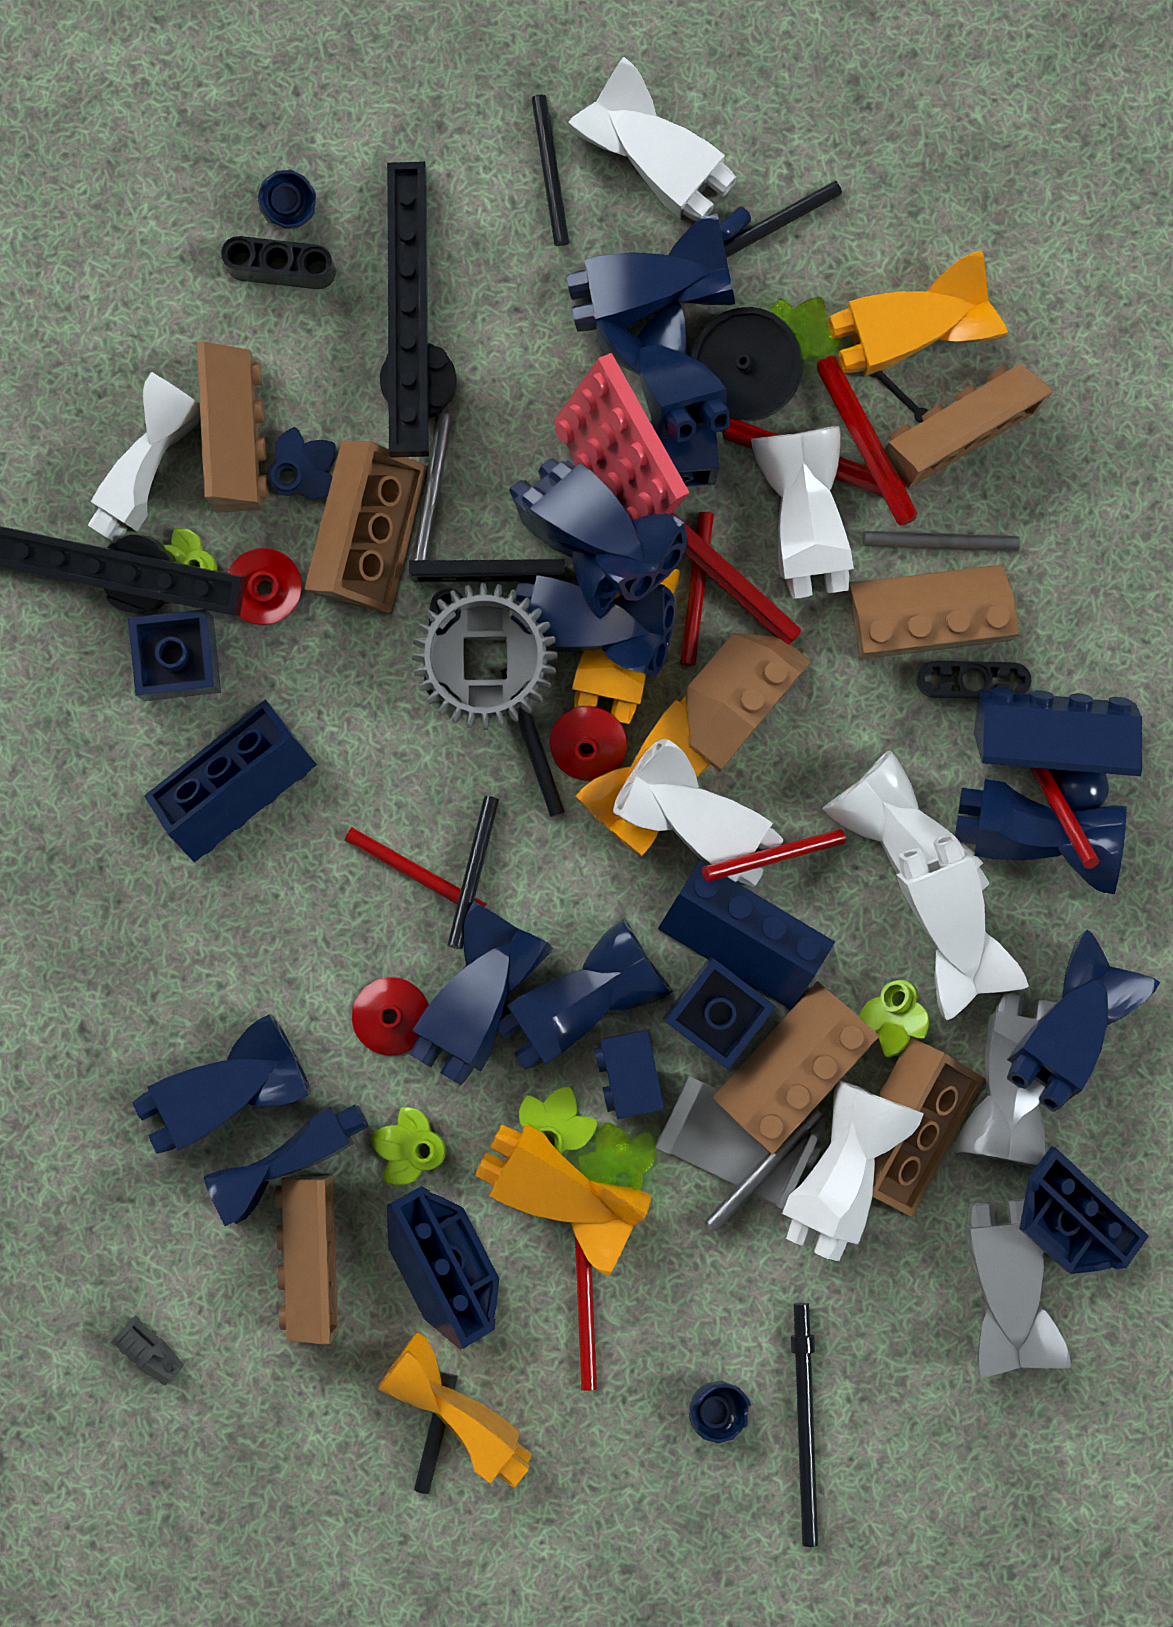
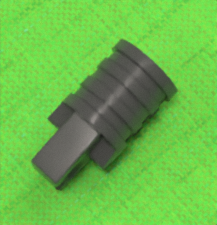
(148, 1351)

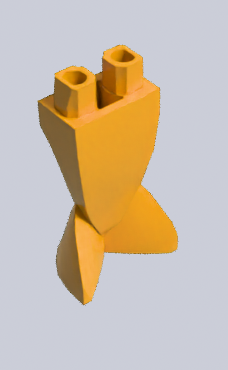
(905, 322)
(603, 677)
(600, 794)
(548, 1186)
(483, 1433)

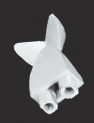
(665, 154)
(126, 488)
(809, 524)
(666, 796)
(887, 811)
(952, 912)
(840, 1186)

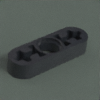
(945, 670)

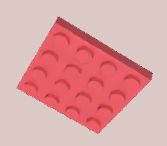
(618, 443)

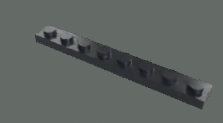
(407, 310)
(122, 571)

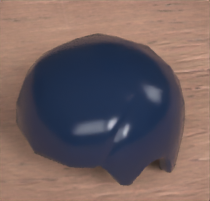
(287, 199)
(1082, 789)
(713, 1420)

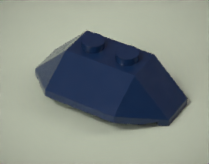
(1076, 1219)
(443, 1265)

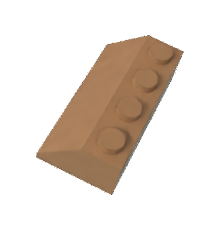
(966, 424)
(231, 428)
(366, 526)
(933, 611)
(795, 1067)
(944, 1093)
(309, 1258)

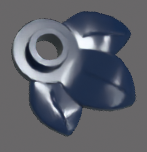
(307, 461)

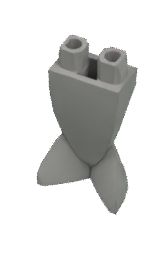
(1009, 1118)
(1010, 1276)

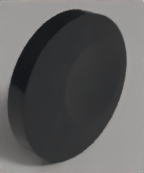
(753, 359)

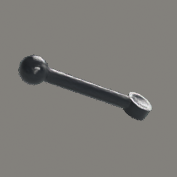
(918, 412)

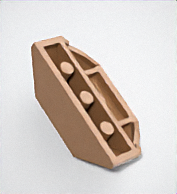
(738, 693)

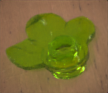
(809, 326)
(618, 1154)

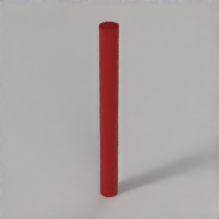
(696, 597)
(1066, 817)
(773, 855)
(405, 866)
(585, 1320)

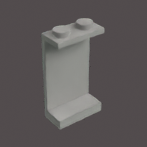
(714, 1141)

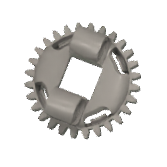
(482, 619)

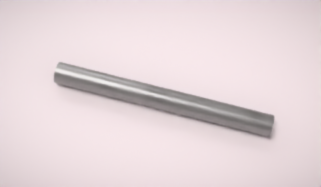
(432, 487)
(941, 541)
(762, 1171)

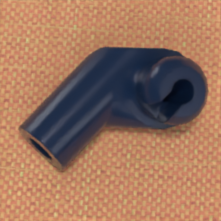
(734, 223)

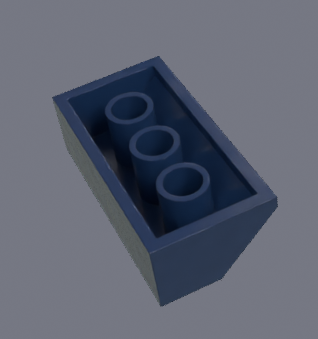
(1059, 732)
(229, 781)
(747, 936)

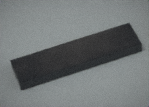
(485, 570)

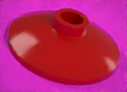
(272, 567)
(589, 726)
(369, 1009)

